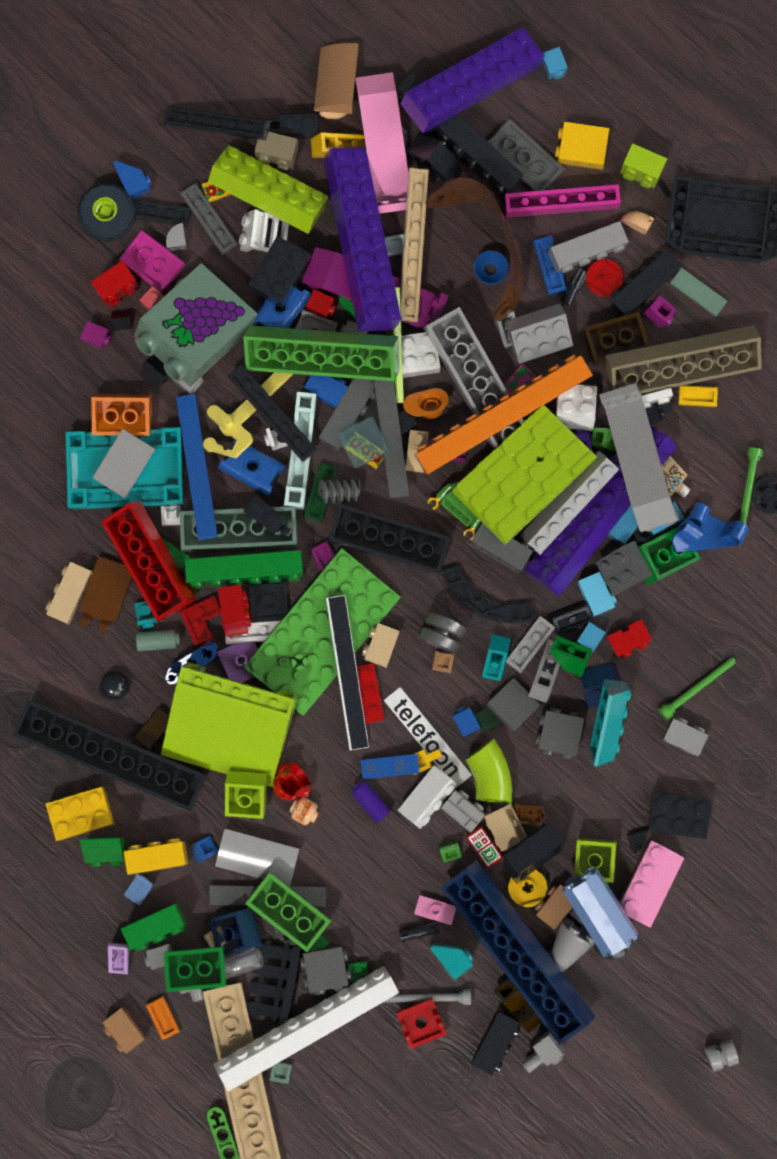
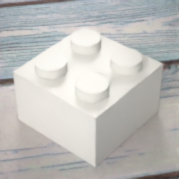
(419, 355)
(577, 407)

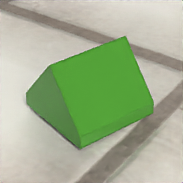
(450, 851)

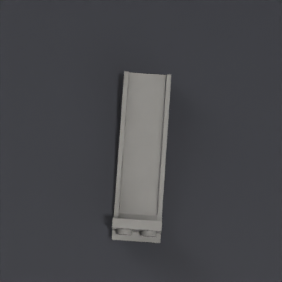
(639, 458)

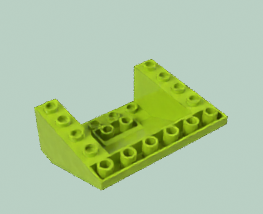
(227, 724)

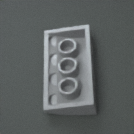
(256, 856)

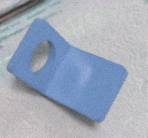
(138, 889)

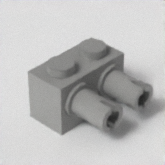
(546, 1051)

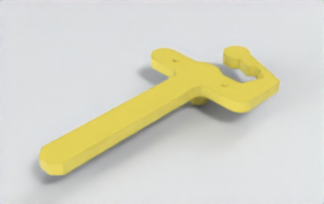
(232, 423)

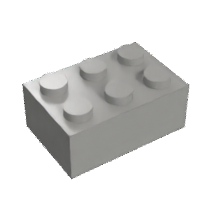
(539, 333)

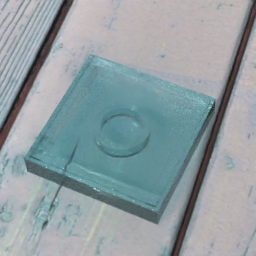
(364, 442)

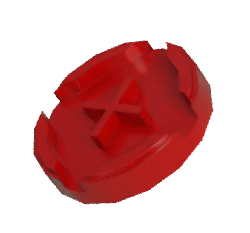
(604, 277)

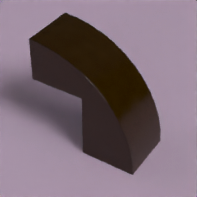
(517, 1005)

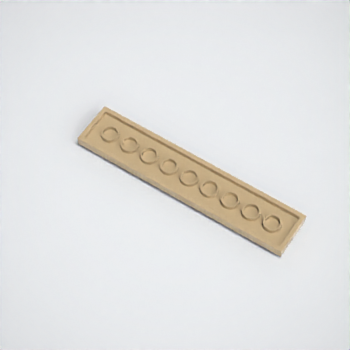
(249, 1100)

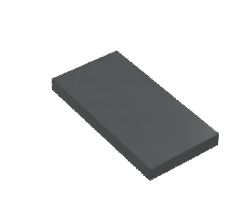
(526, 155)

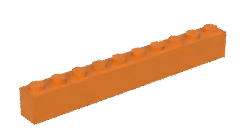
(503, 414)

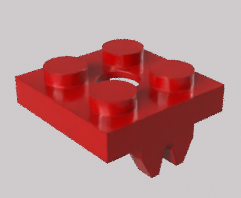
(417, 1036)

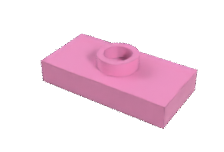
(435, 910)

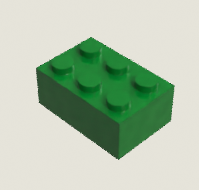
(154, 927)
(195, 969)

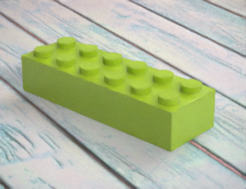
(268, 189)

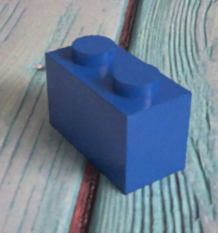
(326, 389)

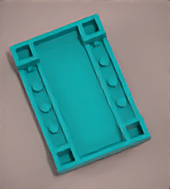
(157, 485)

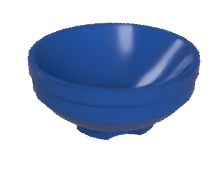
(491, 258)

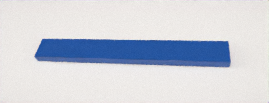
(196, 467)

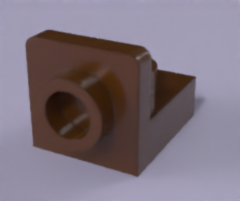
(530, 814)

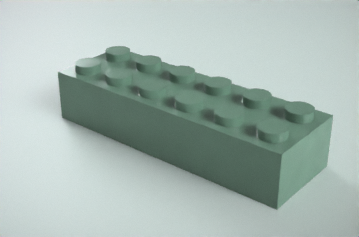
(237, 532)

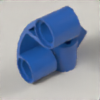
(706, 532)

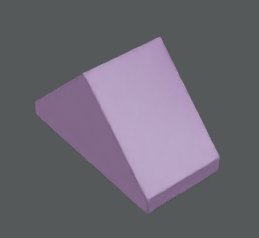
(118, 958)

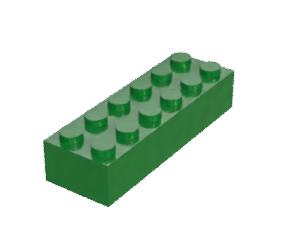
(244, 568)

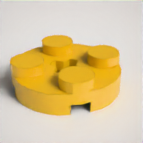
(537, 892)

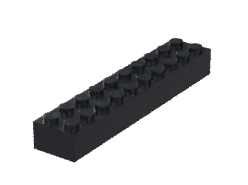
(110, 755)

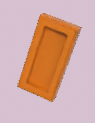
(163, 1018)

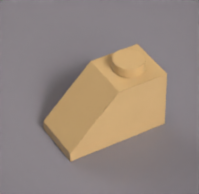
(416, 439)

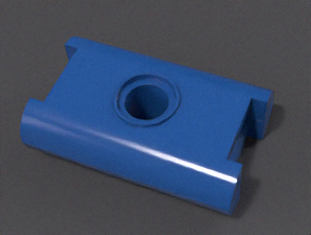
(269, 317)
(259, 479)

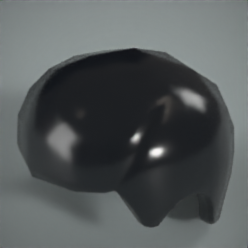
(114, 686)

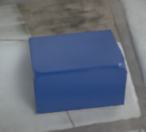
(203, 849)

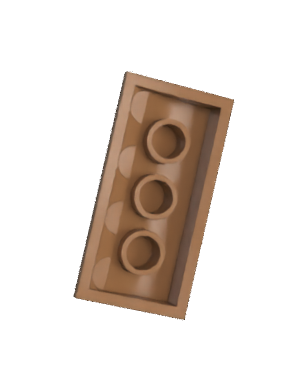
(336, 78)

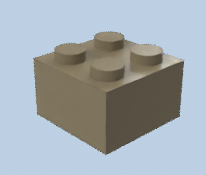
(277, 151)

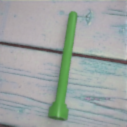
(754, 456)
(668, 709)

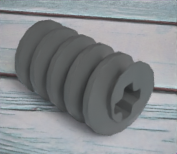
(339, 489)

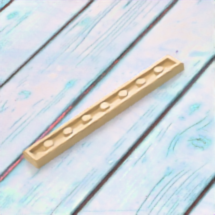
(413, 244)

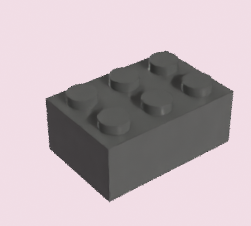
(512, 555)

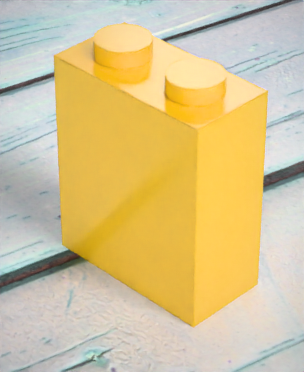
(582, 145)

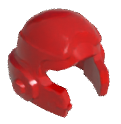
(291, 782)

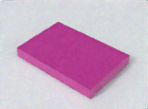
(152, 261)

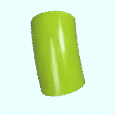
(491, 774)

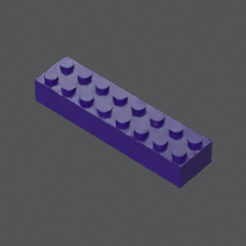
(472, 80)

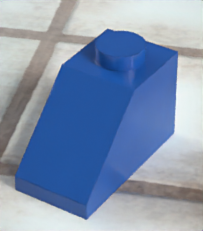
(133, 180)

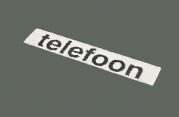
(427, 736)

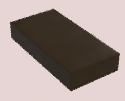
(153, 729)

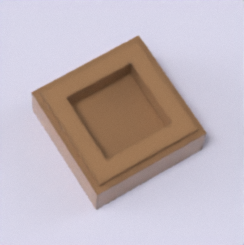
(443, 662)

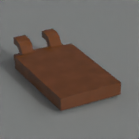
(105, 593)

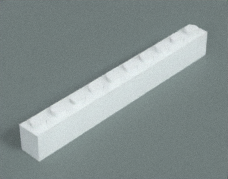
(306, 1028)

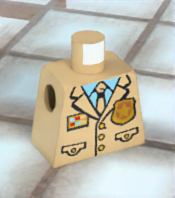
(674, 477)

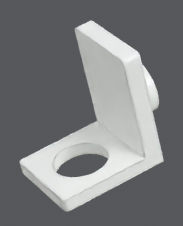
(271, 439)

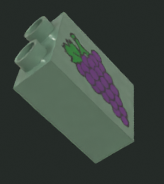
(194, 325)

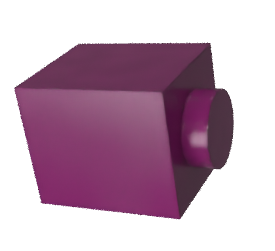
(95, 335)

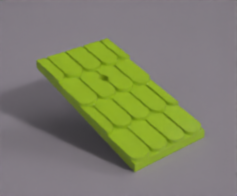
(524, 474)

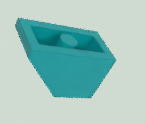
(496, 657)

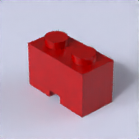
(624, 643)

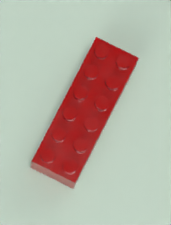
(148, 560)

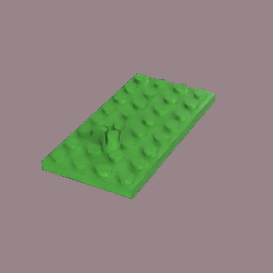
(300, 649)

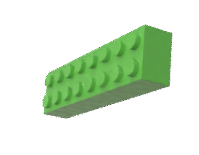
(322, 353)

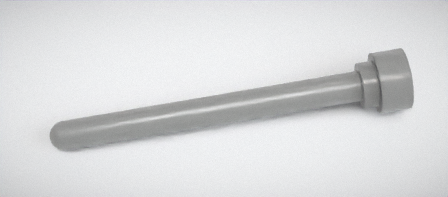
(463, 997)

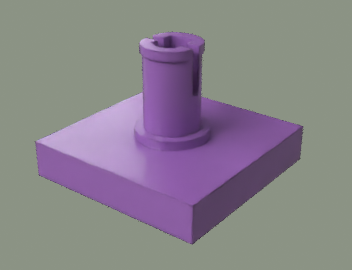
(235, 658)

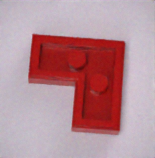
(197, 615)

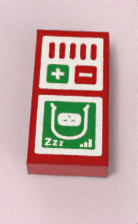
(484, 847)

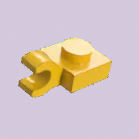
(425, 759)

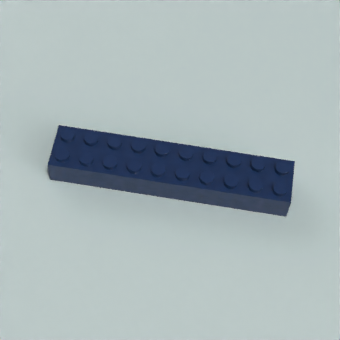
(518, 952)

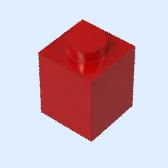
(321, 304)

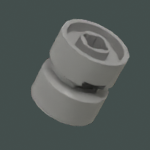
(721, 1055)

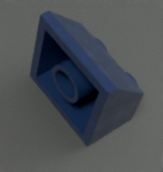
(593, 680)
(237, 929)

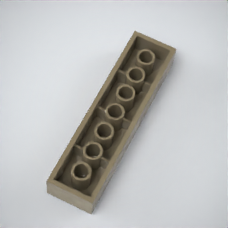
(686, 360)

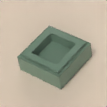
(281, 1072)

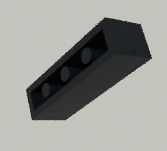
(645, 284)

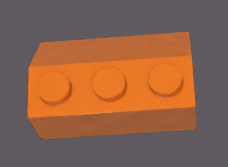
(119, 412)

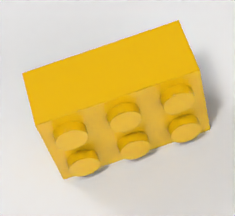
(80, 814)
(155, 856)

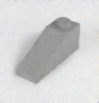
(545, 675)

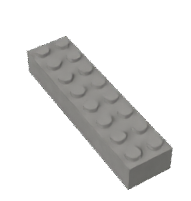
(469, 367)

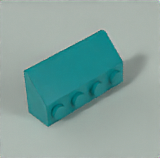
(608, 721)
(452, 958)

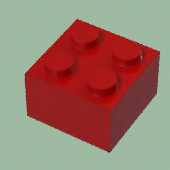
(115, 284)
(234, 610)

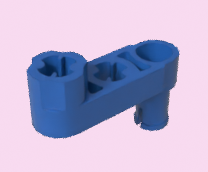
(198, 655)

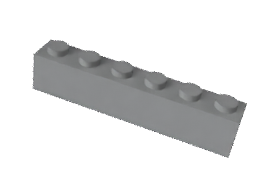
(568, 504)

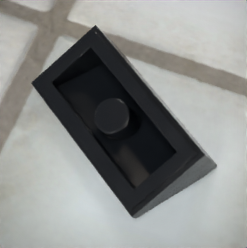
(571, 617)

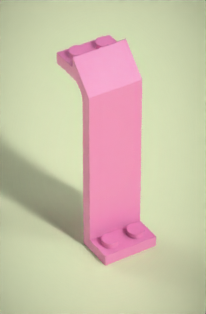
(384, 140)

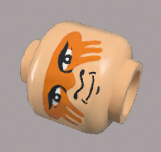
(304, 811)

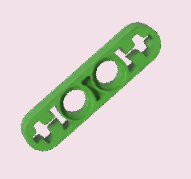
(229, 1141)

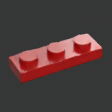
(369, 694)

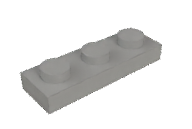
(530, 644)

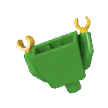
(456, 508)

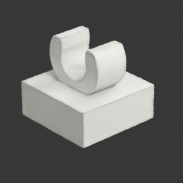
(170, 515)

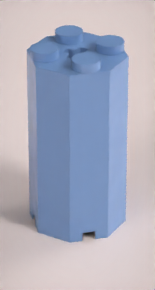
(599, 911)

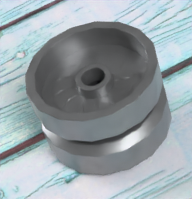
(443, 629)

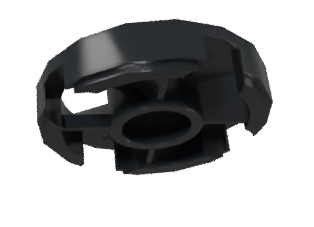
(769, 495)

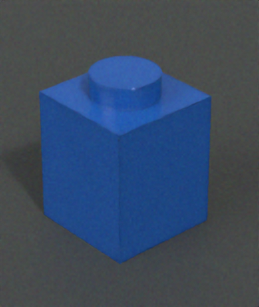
(465, 721)

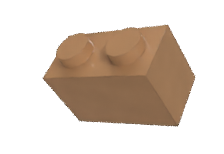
(554, 908)
(123, 1031)

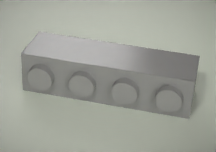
(587, 247)

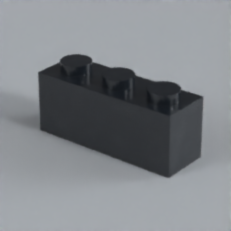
(496, 1043)

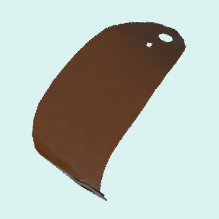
(472, 191)

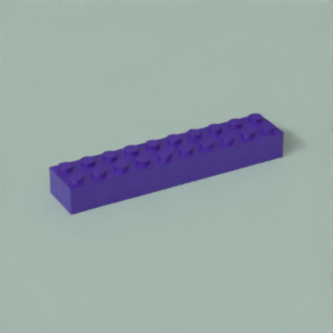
(362, 239)
(585, 533)

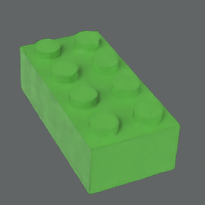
(288, 912)

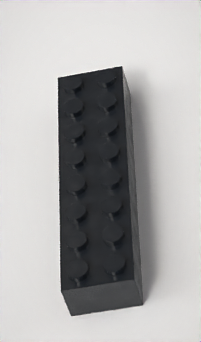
(472, 148)

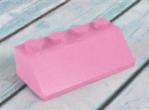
(650, 883)

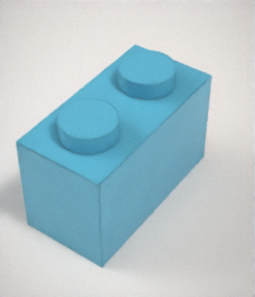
(596, 594)

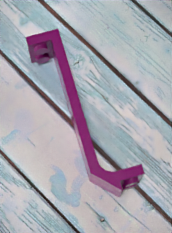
(329, 273)

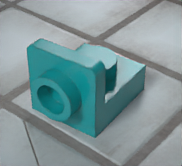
(144, 615)

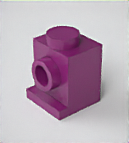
(660, 311)

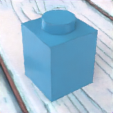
(554, 64)
(591, 636)

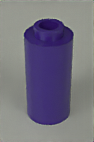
(370, 801)

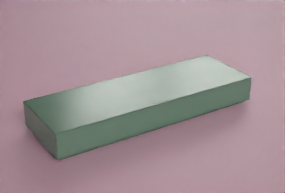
(698, 292)

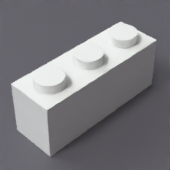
(427, 797)

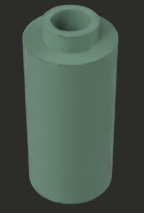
(157, 640)

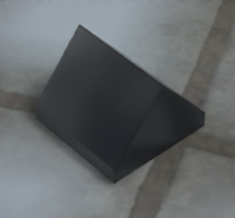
(121, 320)

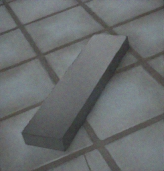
(209, 218)

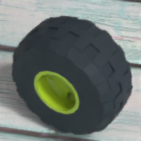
(106, 212)

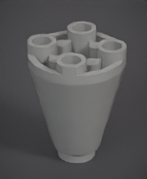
(570, 944)

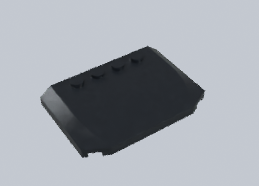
(722, 220)

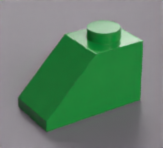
(571, 655)

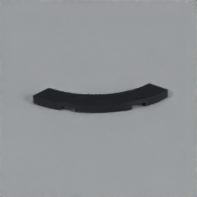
(485, 606)

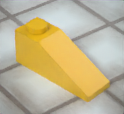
(324, 141)

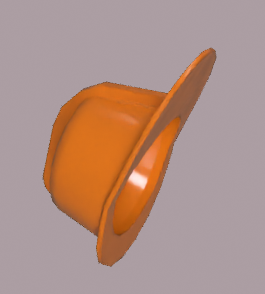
(426, 403)

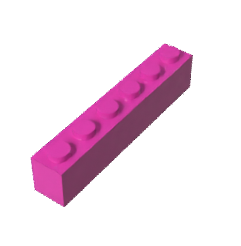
(562, 201)

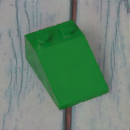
(663, 558)
(103, 850)

